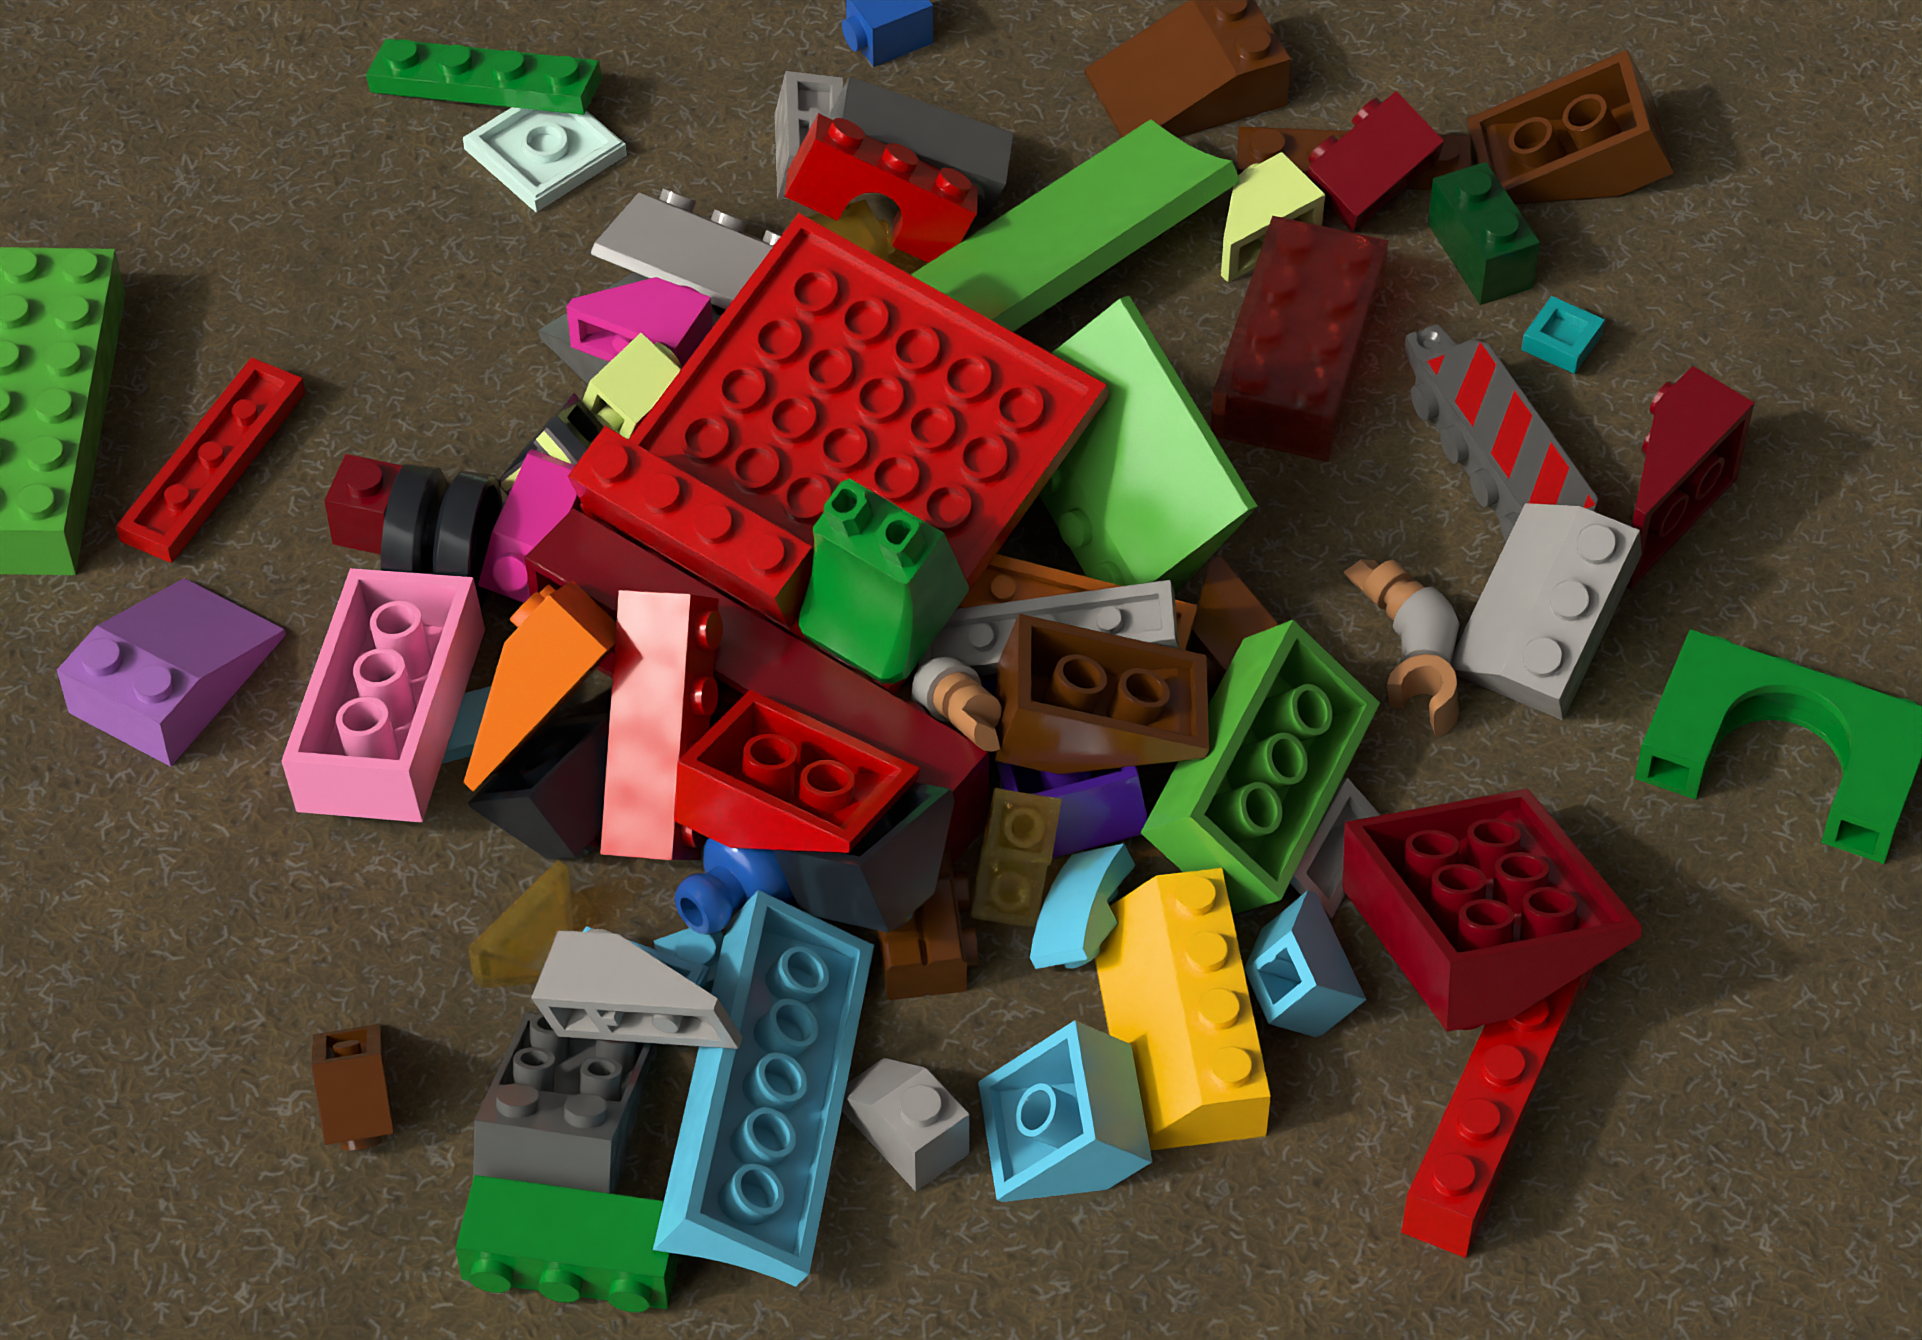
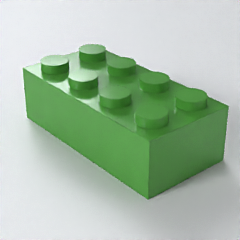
(1273, 763)

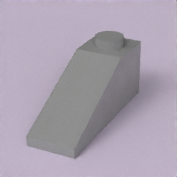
(618, 992)

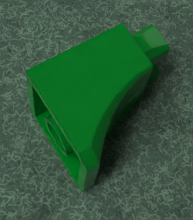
(878, 584)

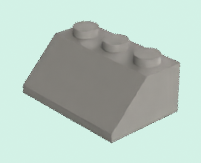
(683, 247)
(1547, 605)

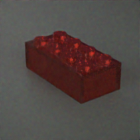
(1299, 338)

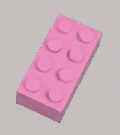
(384, 695)

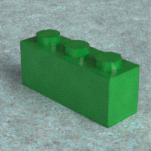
(564, 1244)

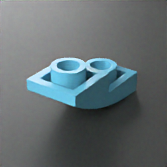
(1077, 908)

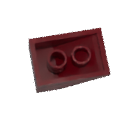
(1688, 460)

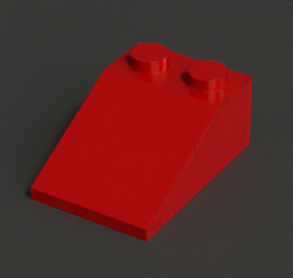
(785, 781)

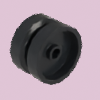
(440, 525)

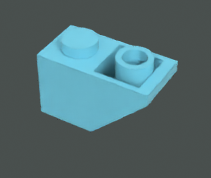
(1302, 970)

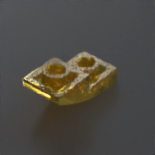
(1015, 857)

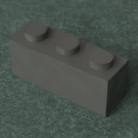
(932, 134)

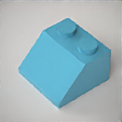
(1065, 1116)

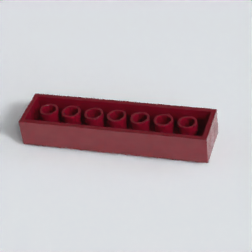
(773, 664)

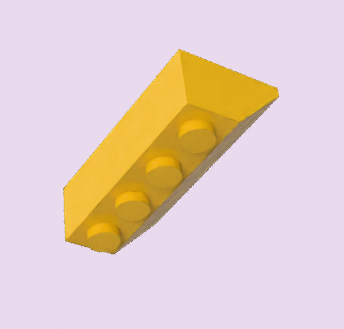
(1184, 1005)

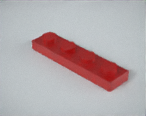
(210, 460)

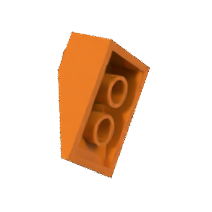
(543, 662)

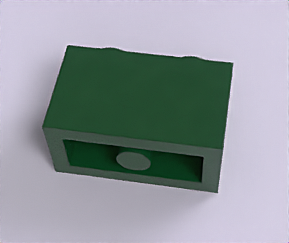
(1483, 233)

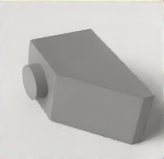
(908, 1119)

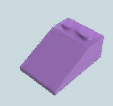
(165, 667)

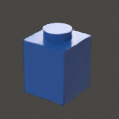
(887, 27)

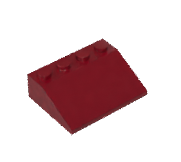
(1482, 904)

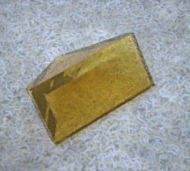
(522, 937)

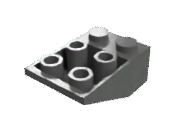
(561, 1109)

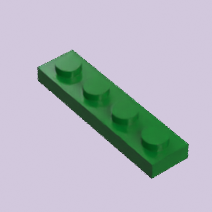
(484, 76)

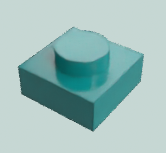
(1563, 334)

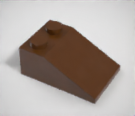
(1194, 69)
(1575, 136)
(1097, 700)

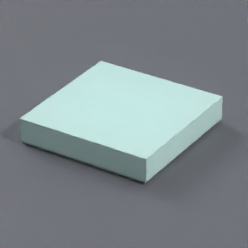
(544, 152)

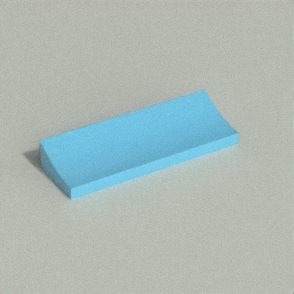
(767, 1114)

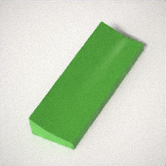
(1079, 226)

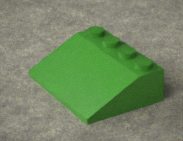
(1147, 479)

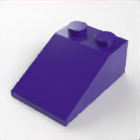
(1094, 805)

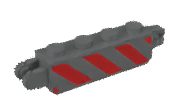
(1490, 427)

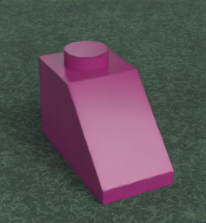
(655, 307)
(532, 509)

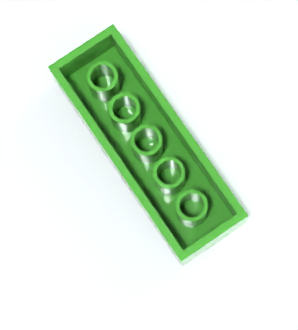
(55, 376)

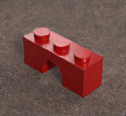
(843, 162)

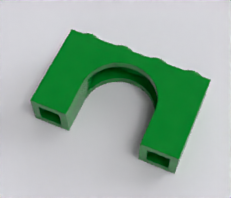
(1728, 686)

